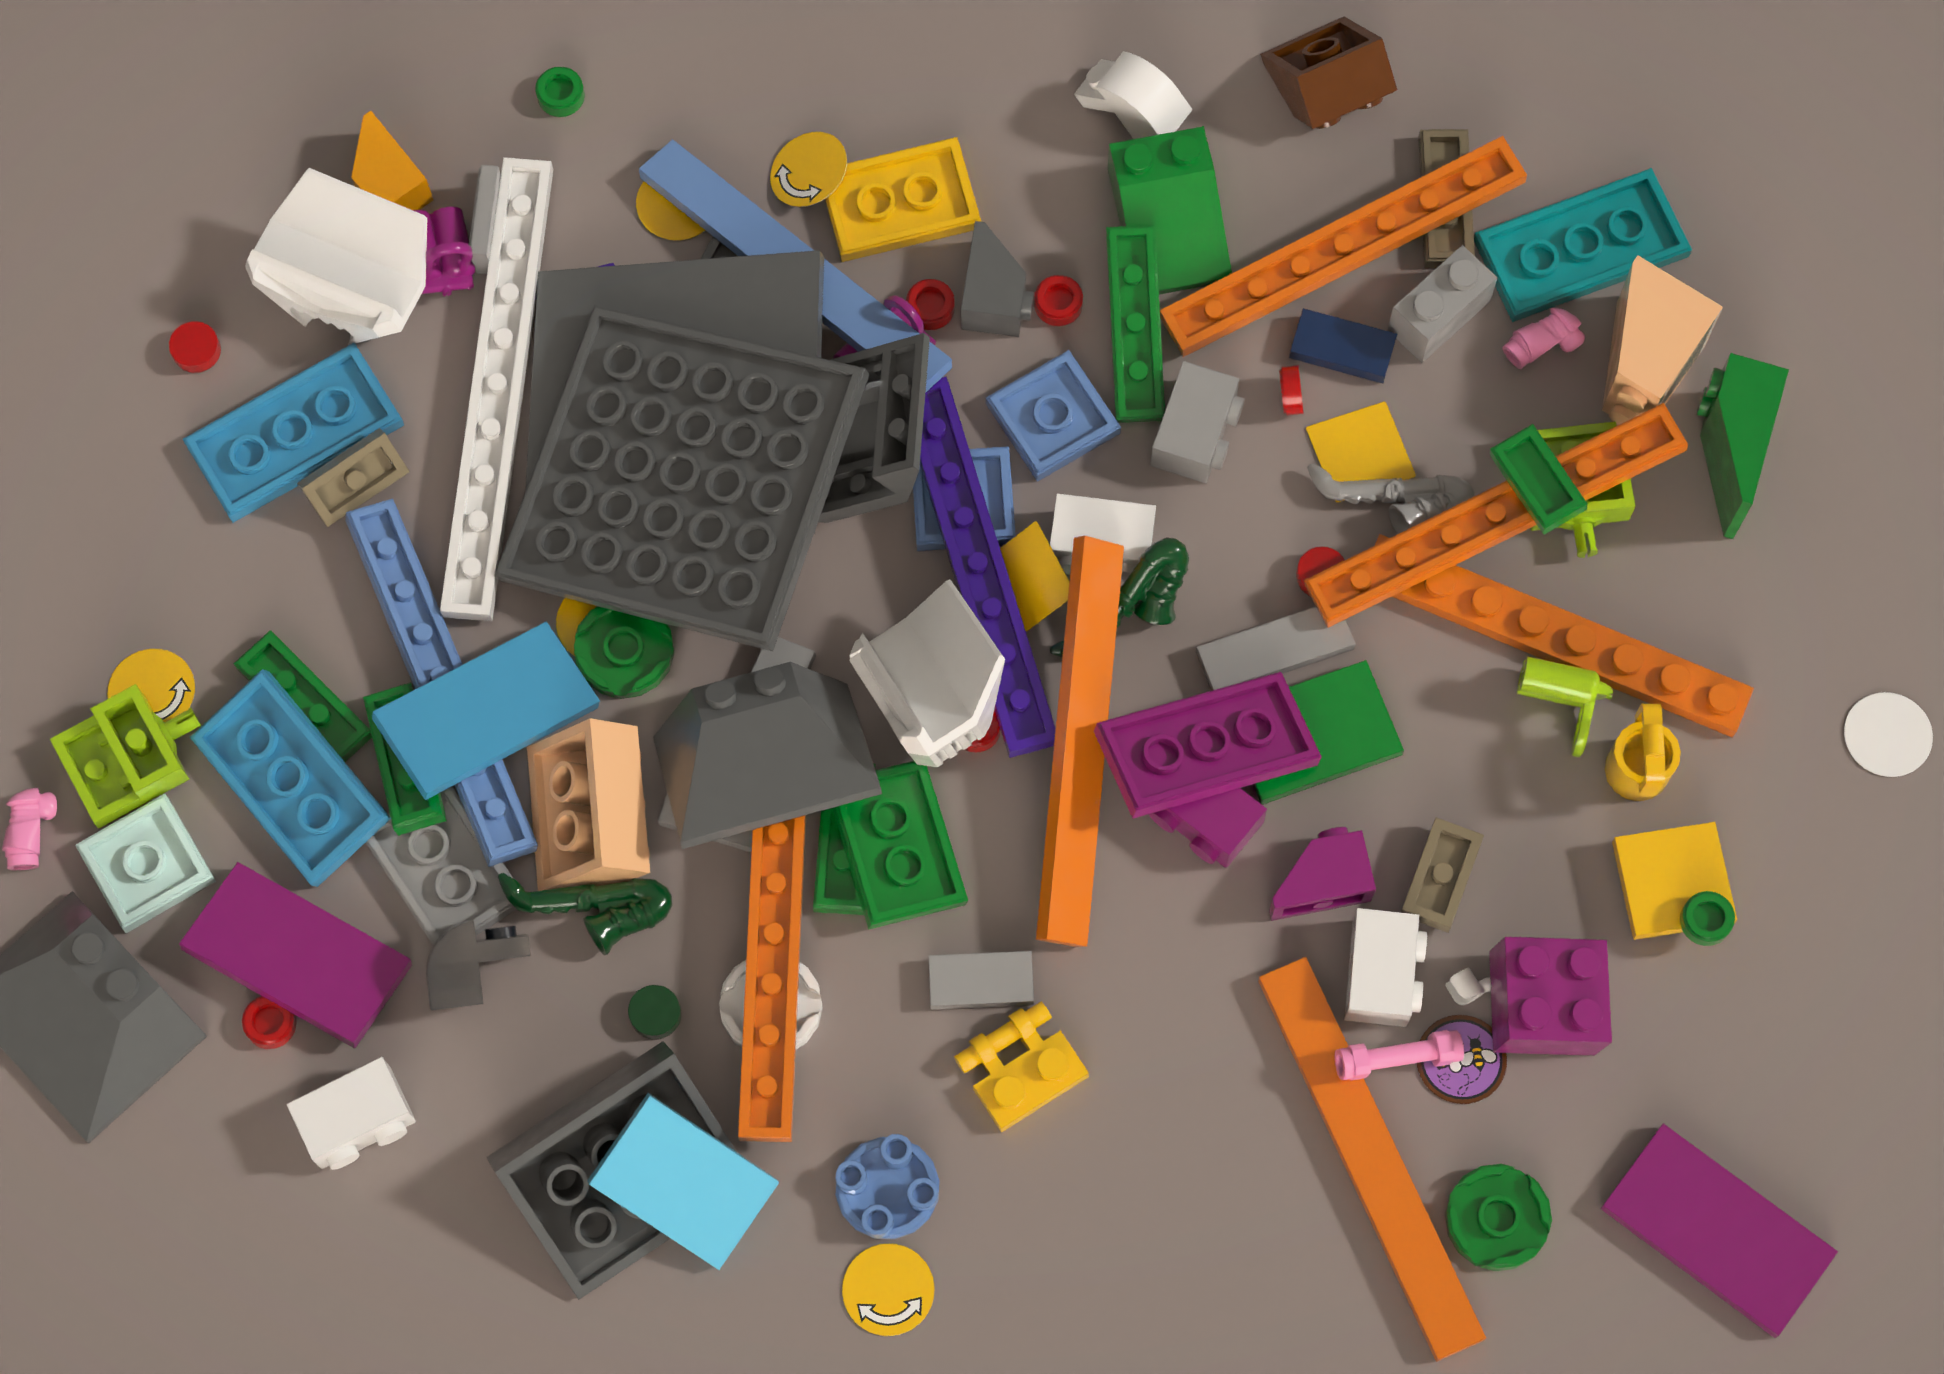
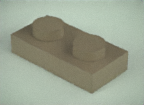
(353, 477)
(1442, 874)

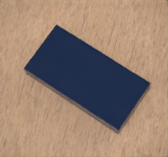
(1343, 345)

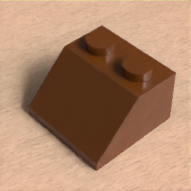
(1331, 72)

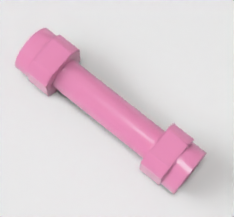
(1440, 1048)

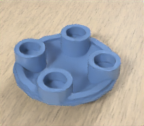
(887, 1187)

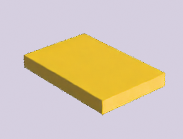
(902, 200)

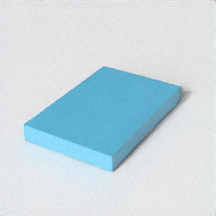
(683, 1181)

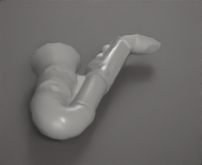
(1421, 497)

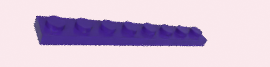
(981, 571)

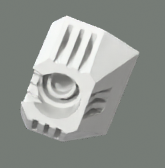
(342, 258)
(933, 676)

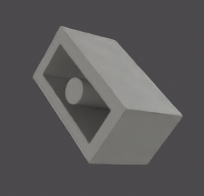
(1442, 303)
(1195, 422)

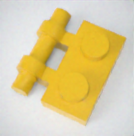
(1030, 1079)

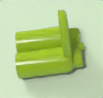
(1565, 686)

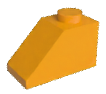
(386, 169)

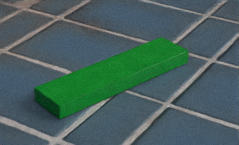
(1135, 323)

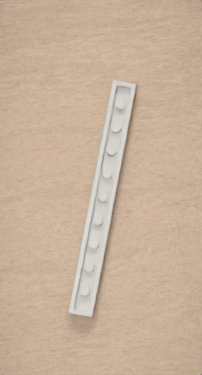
(497, 390)

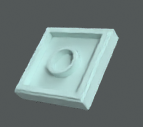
(145, 863)

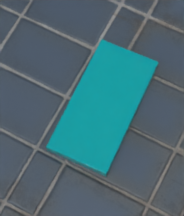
(1581, 244)

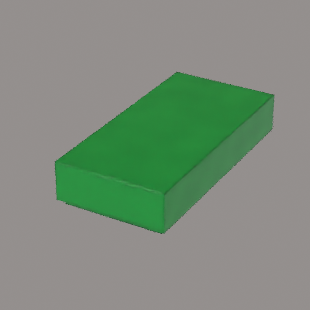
(1538, 479)

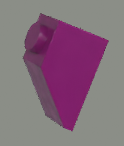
(1327, 876)

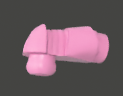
(1539, 337)
(23, 833)

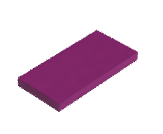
(1207, 744)
(296, 954)
(1719, 1230)

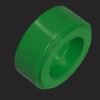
(560, 91)
(1707, 918)

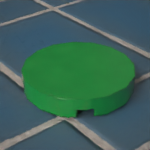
(622, 652)
(1498, 1217)

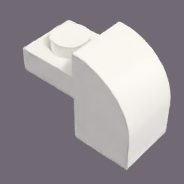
(1137, 95)

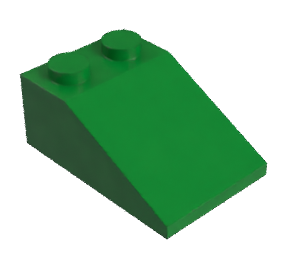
(1174, 186)
(1736, 432)

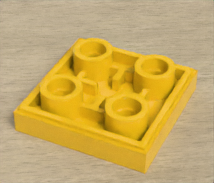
(1664, 871)

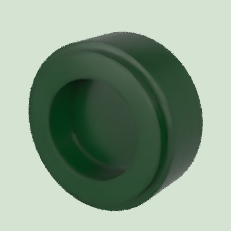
(654, 1012)

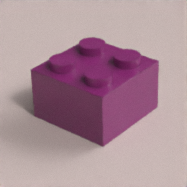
(1550, 996)

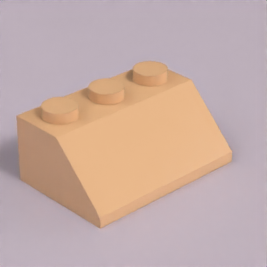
(588, 806)

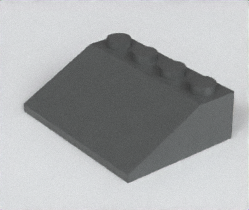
(552, 1161)

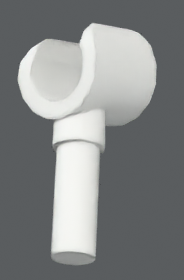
(1466, 988)

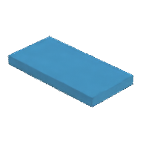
(291, 431)
(485, 710)
(290, 778)

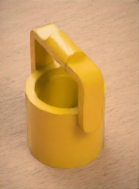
(1643, 756)

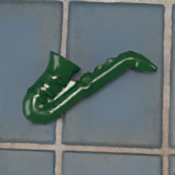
(1151, 585)
(621, 906)

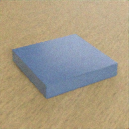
(1053, 415)
(996, 484)

